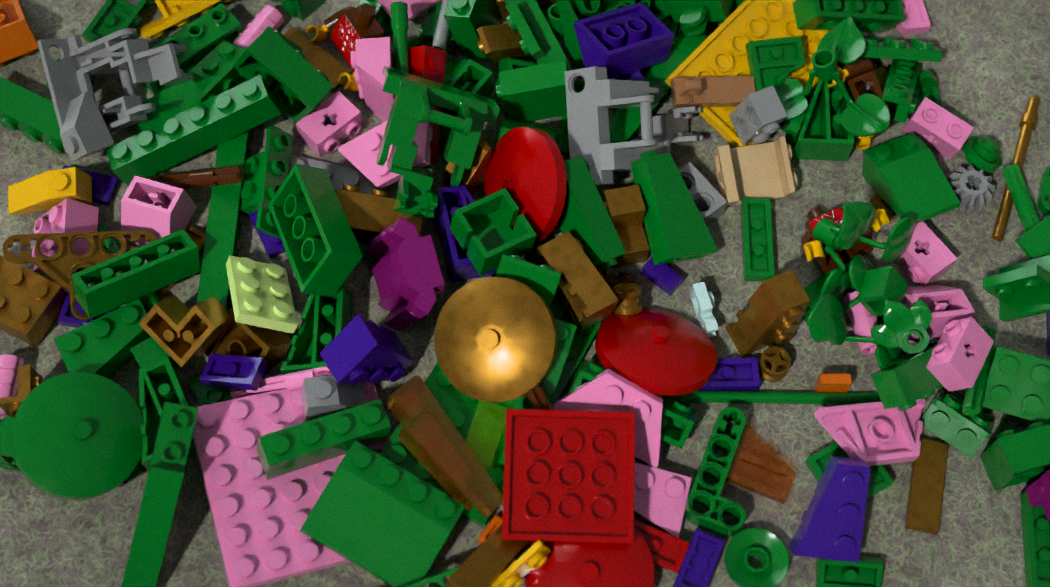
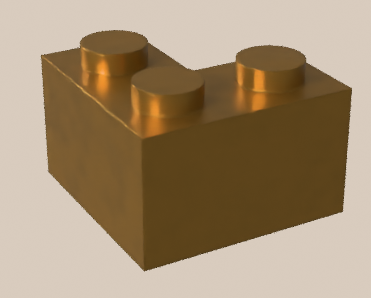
(627, 214)
(186, 332)

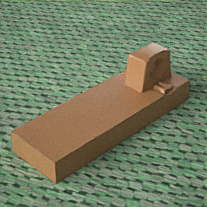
(711, 91)

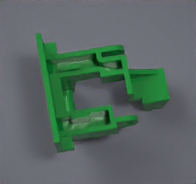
(412, 106)

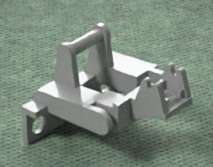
(108, 56)
(590, 122)

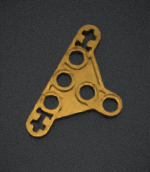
(66, 261)

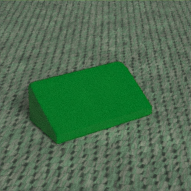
(850, 574)

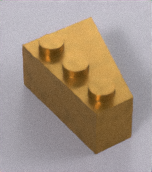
(371, 211)
(580, 285)
(772, 314)

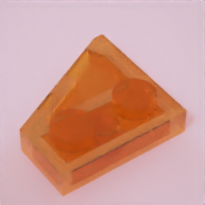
(759, 469)

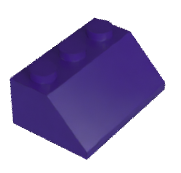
(623, 40)

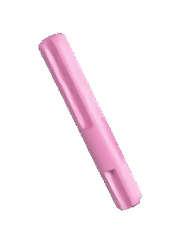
(290, 381)

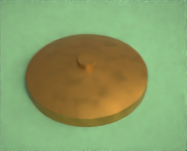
(495, 339)

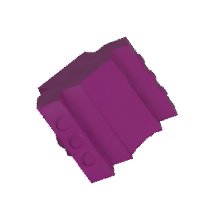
(405, 273)

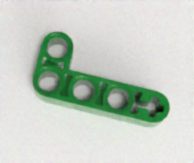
(719, 468)

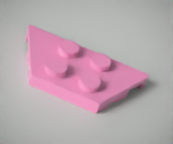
(364, 151)
(617, 394)
(874, 432)

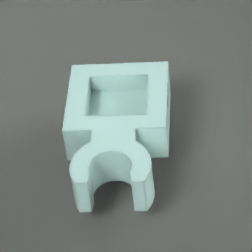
(703, 305)

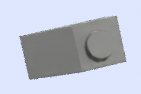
(84, 128)
(325, 396)

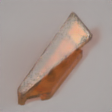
(441, 448)

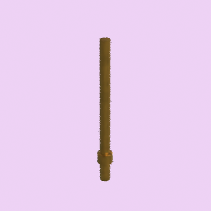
(1027, 123)

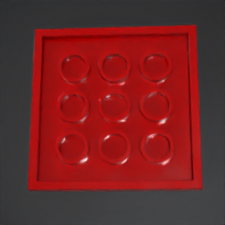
(569, 476)

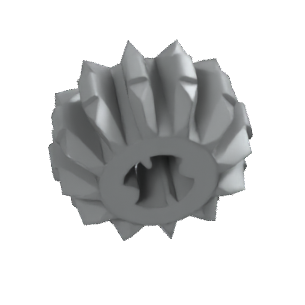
(972, 188)

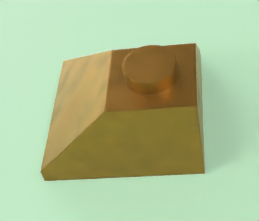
(251, 341)

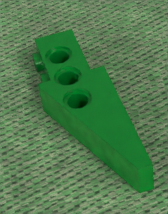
(160, 495)

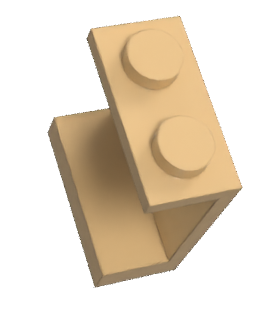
(755, 171)

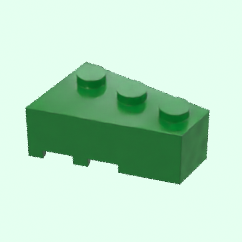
(822, 131)
(321, 322)
(105, 342)
(158, 385)

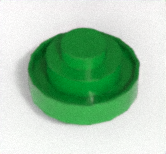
(983, 153)

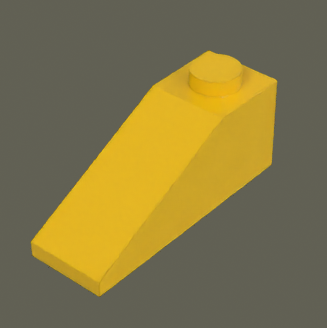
(48, 190)

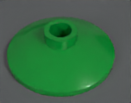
(758, 544)

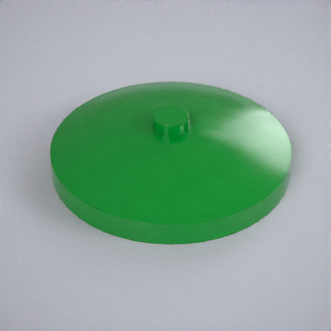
(77, 436)

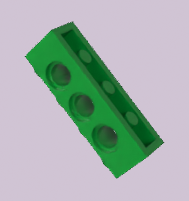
(868, 15)

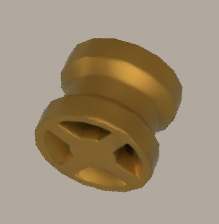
(628, 298)
(776, 357)

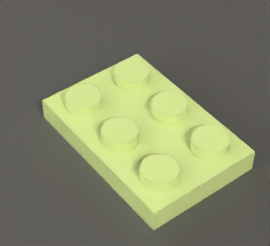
(261, 294)

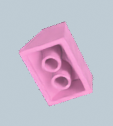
(369, 61)

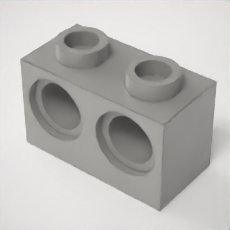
(758, 116)
(703, 193)

